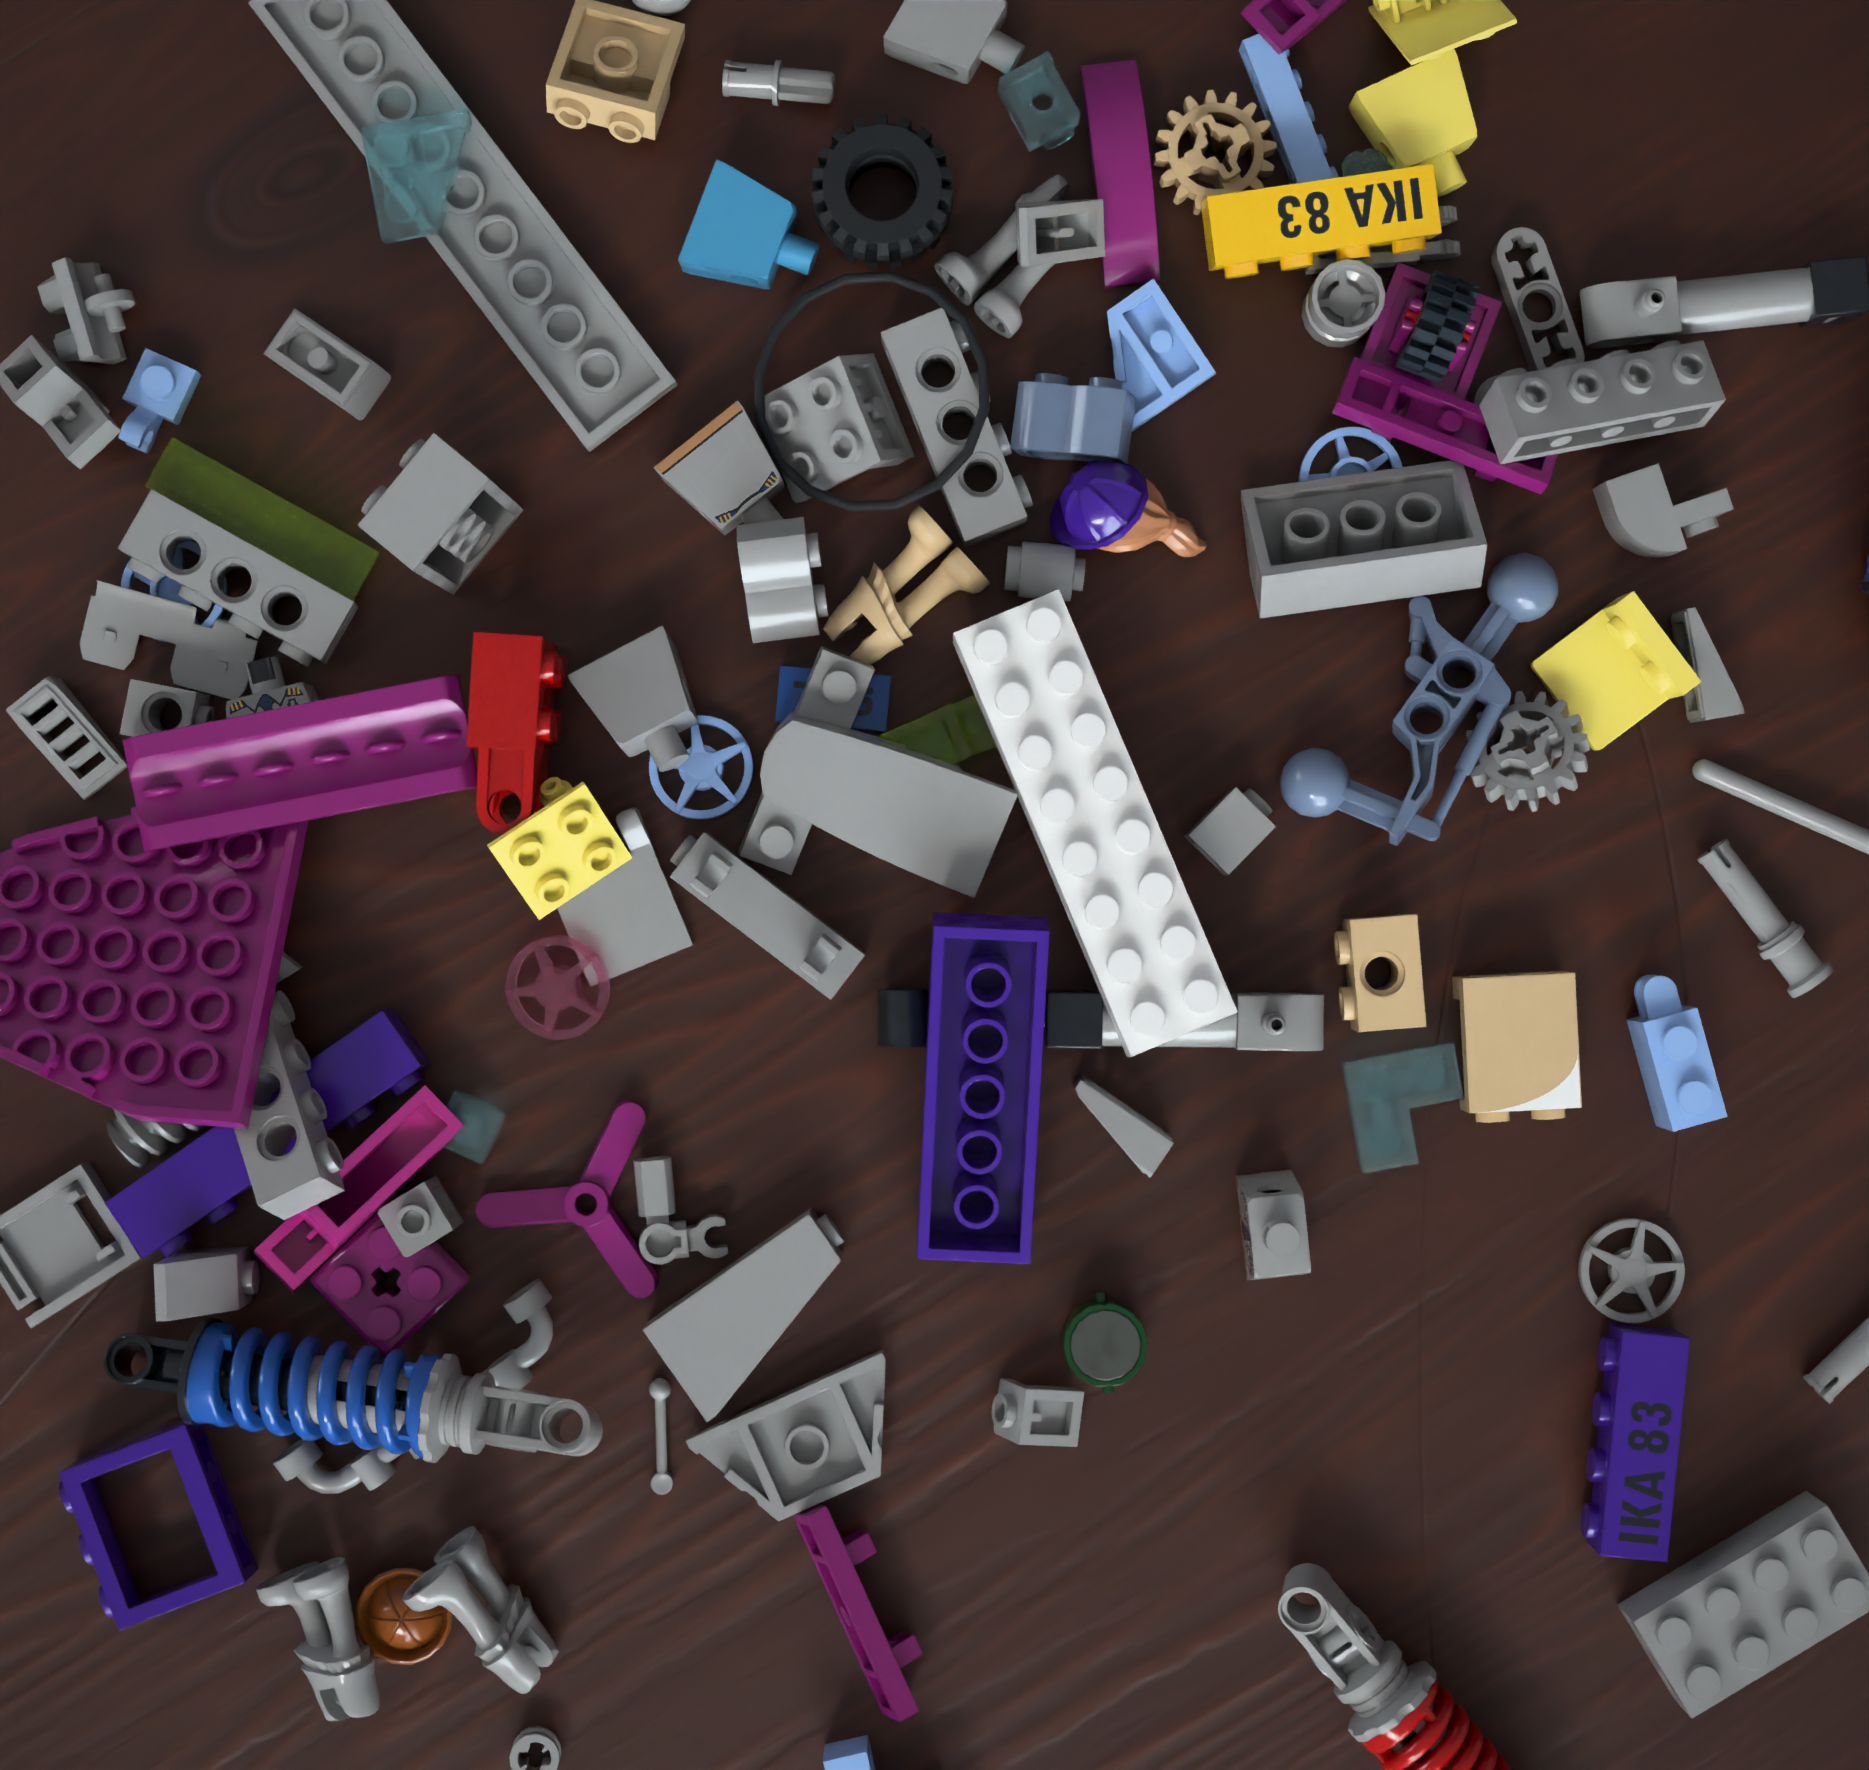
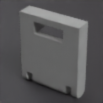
(54, 1250)

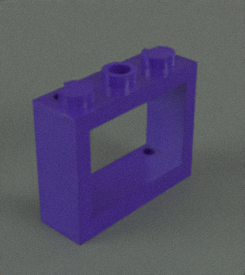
(209, 1502)

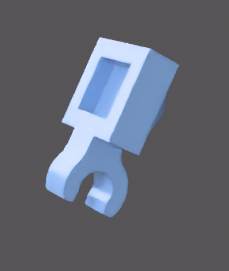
(159, 392)

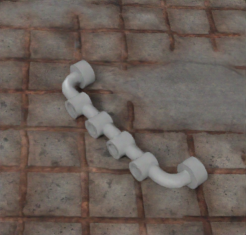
(375, 1465)

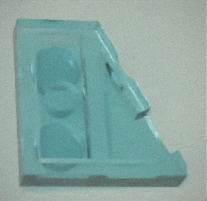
(413, 170)

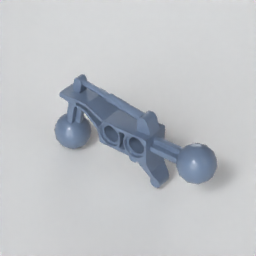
(1319, 781)

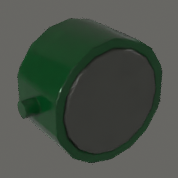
(1104, 1342)

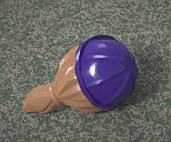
(1118, 512)

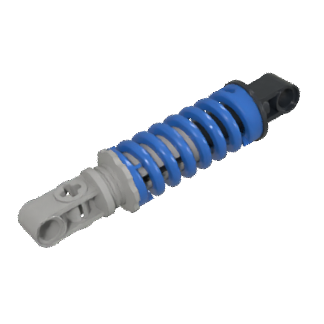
(343, 1397)

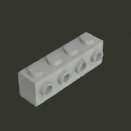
(1601, 401)

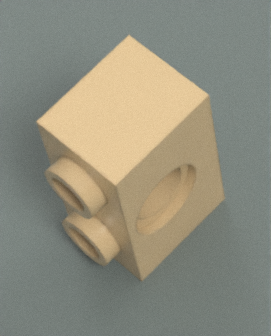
(1401, 1000)

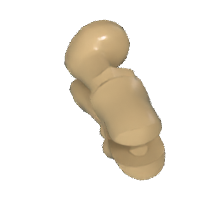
(876, 594)

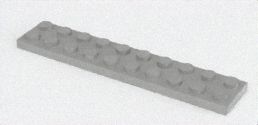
(494, 226)

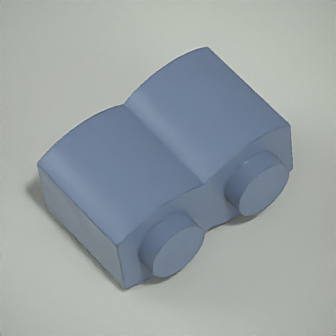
(1073, 421)

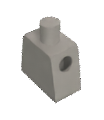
(952, 37)
(641, 697)

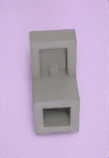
(57, 401)
(1644, 519)

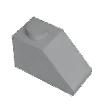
(204, 1282)

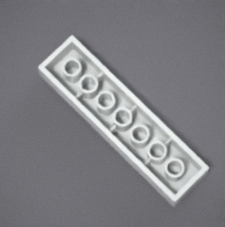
(1093, 823)

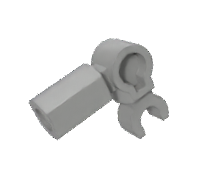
(665, 1239)

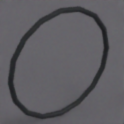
(786, 319)

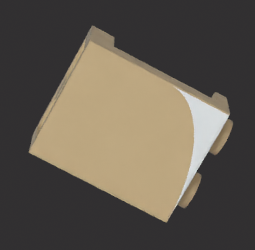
(1519, 1044)

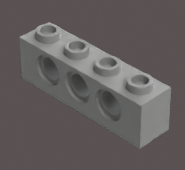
(909, 351)
(165, 524)
(311, 1169)

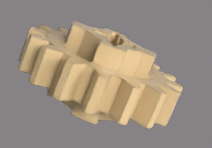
(1204, 132)

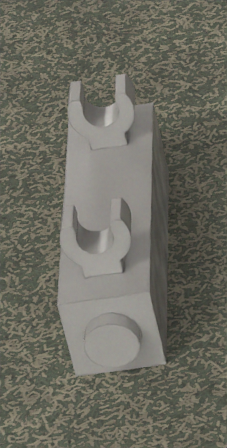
(765, 913)

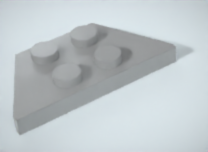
(805, 1440)

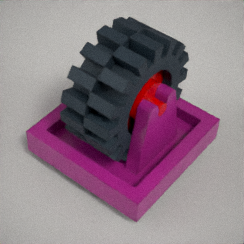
(1431, 329)

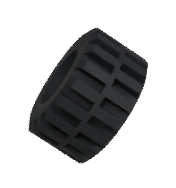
(882, 146)

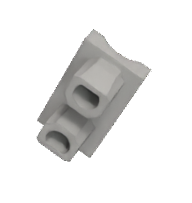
(91, 309)

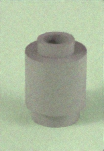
(1042, 569)

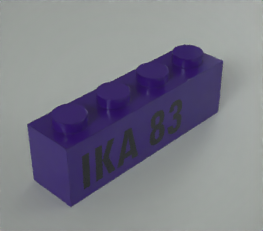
(1636, 1442)

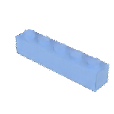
(1289, 116)

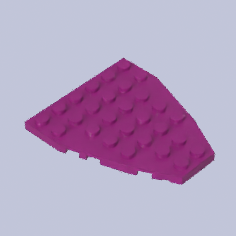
(143, 967)

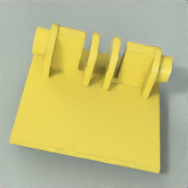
(1431, 27)
(559, 847)

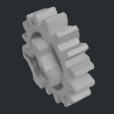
(1530, 775)

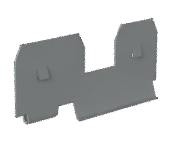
(203, 656)

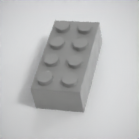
(439, 514)
(1749, 1603)

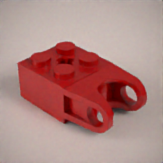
(513, 721)

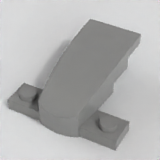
(869, 790)

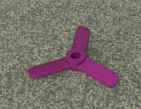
(562, 1205)

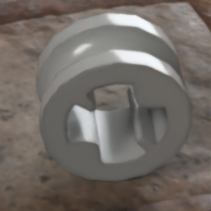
(522, 1744)

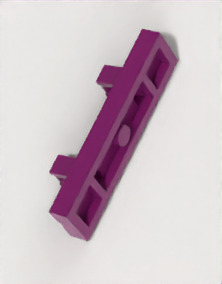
(1433, 423)
(876, 1654)

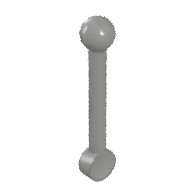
(662, 1480)

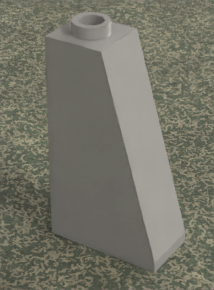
(737, 1315)

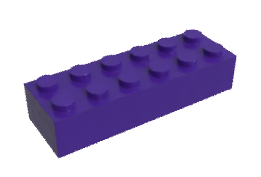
(982, 1087)

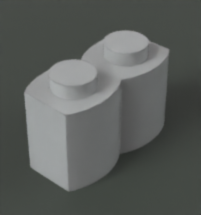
(779, 579)

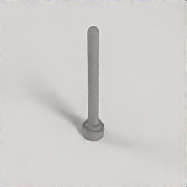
(1782, 804)

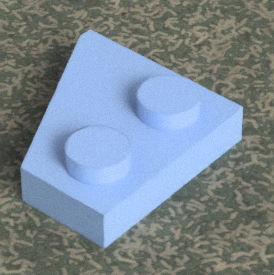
(1154, 352)

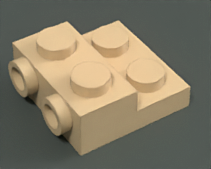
(614, 70)

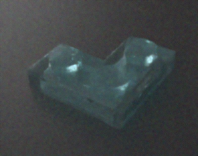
(1382, 1092)

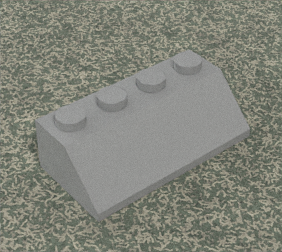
(1362, 538)

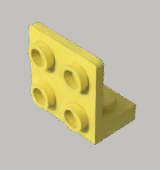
(1615, 669)

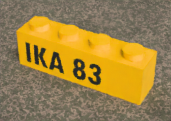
(1320, 219)

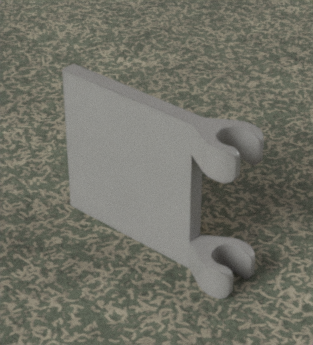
(629, 912)

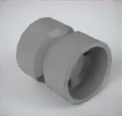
(1343, 303)

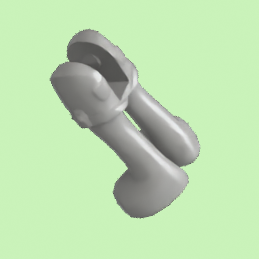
(969, 275)

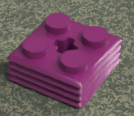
(380, 1315)

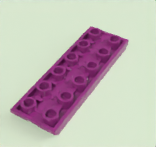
(300, 762)

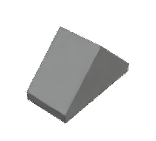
(1059, 231)

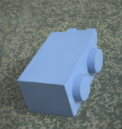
(1673, 1057)

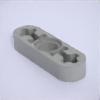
(1511, 273)

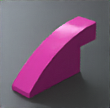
(370, 1181)

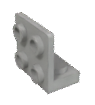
(836, 423)

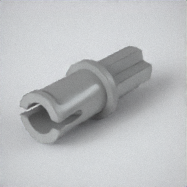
(777, 83)

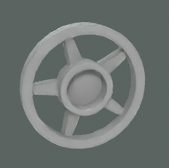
(1631, 1270)

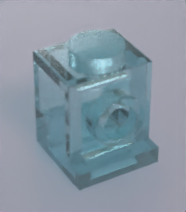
(1037, 126)

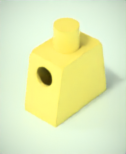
(1420, 118)

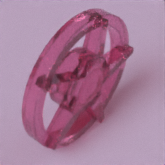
(557, 987)

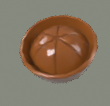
(392, 1627)

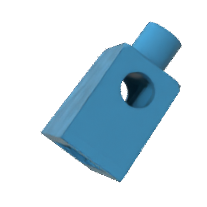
(744, 233)

